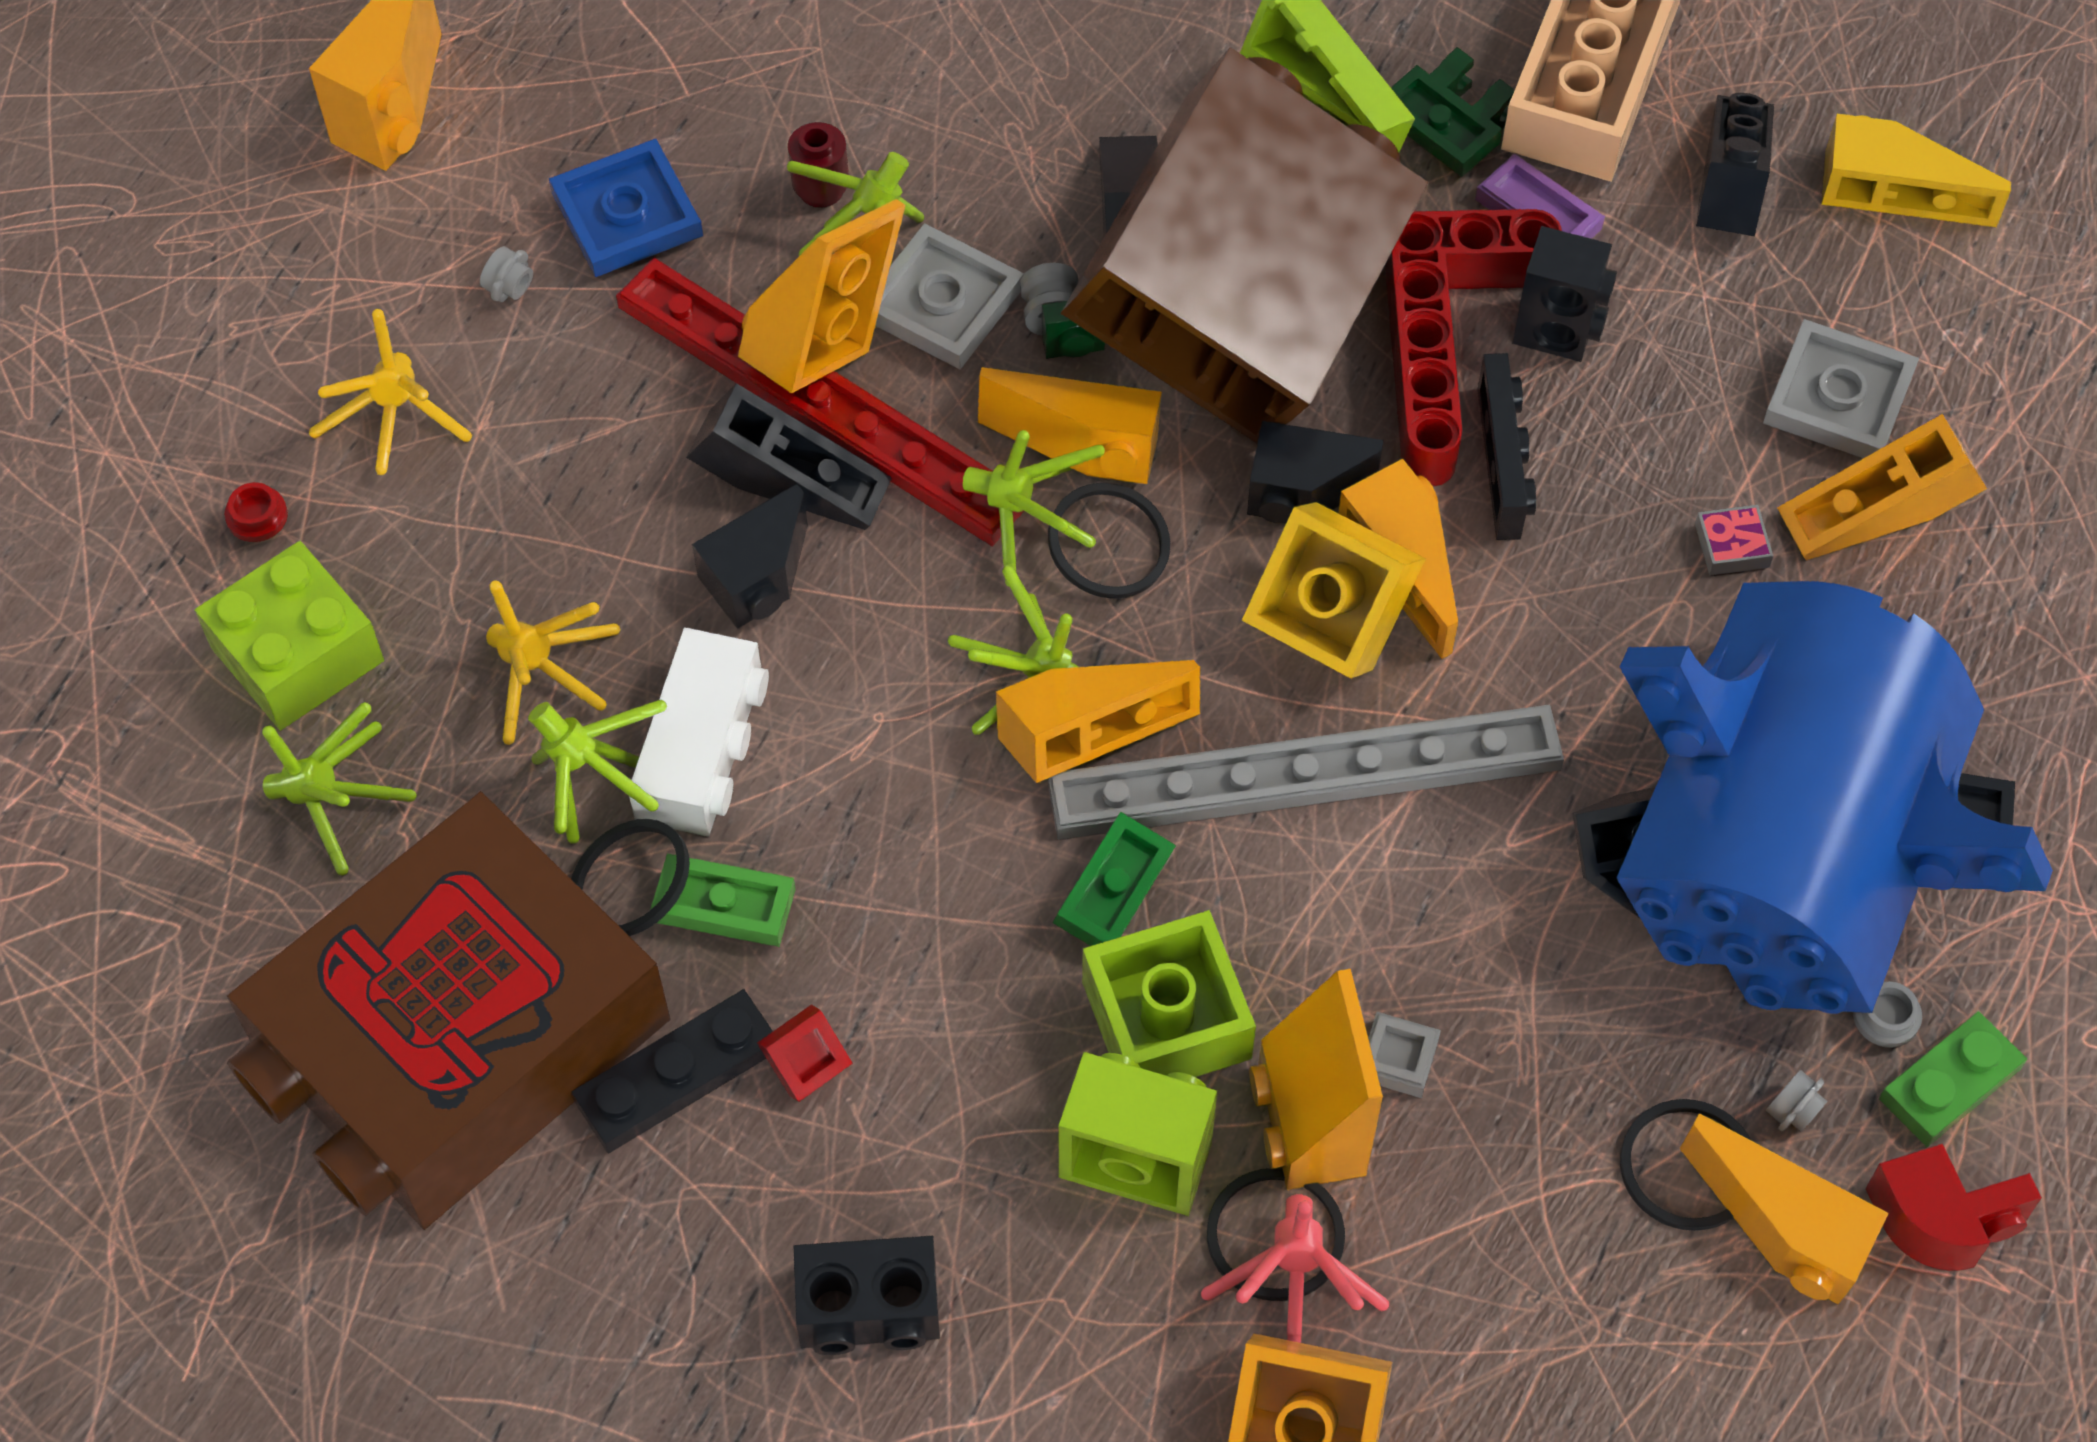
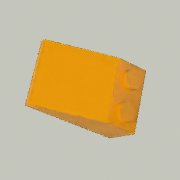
(379, 79)
(824, 302)
(1319, 1088)
(1308, 1394)

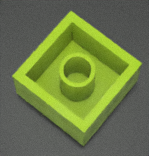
(290, 635)
(1170, 998)
(1136, 1132)

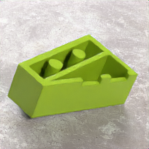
(1327, 65)

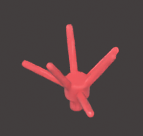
(1298, 1251)

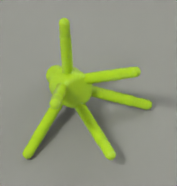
(871, 192)
(1012, 490)
(1043, 654)
(573, 746)
(314, 781)

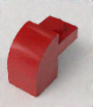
(1937, 1219)

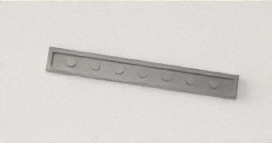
(1306, 771)

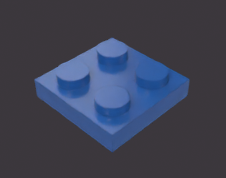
(625, 207)

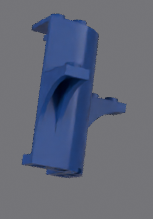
(1810, 795)

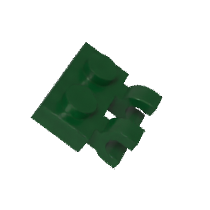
(1444, 121)

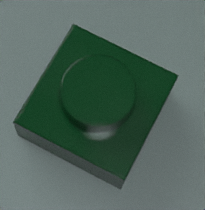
(1065, 337)

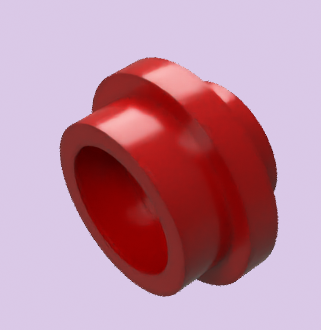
(255, 512)

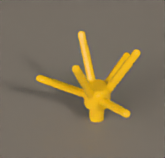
(390, 387)
(529, 647)

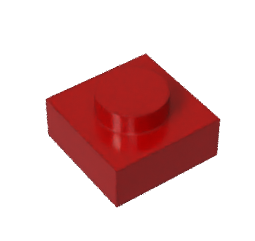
(805, 1053)

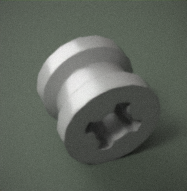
(1045, 285)

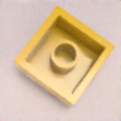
(1333, 589)

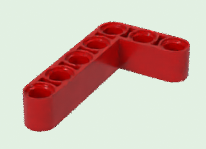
(1430, 258)

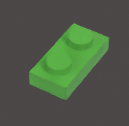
(728, 901)
(1952, 1079)

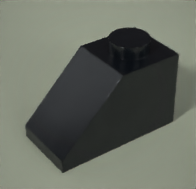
(1306, 467)
(754, 558)

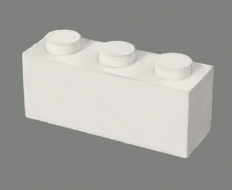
(701, 730)

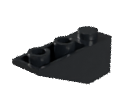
(1736, 164)

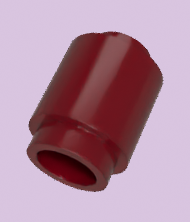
(822, 147)

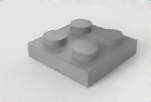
(945, 296)
(1840, 390)

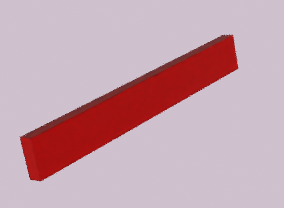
(831, 405)

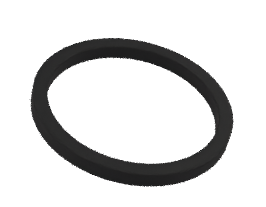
(1138, 500)
(678, 882)
(1629, 1180)
(1231, 1189)

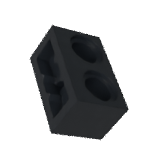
(1564, 294)
(866, 1274)

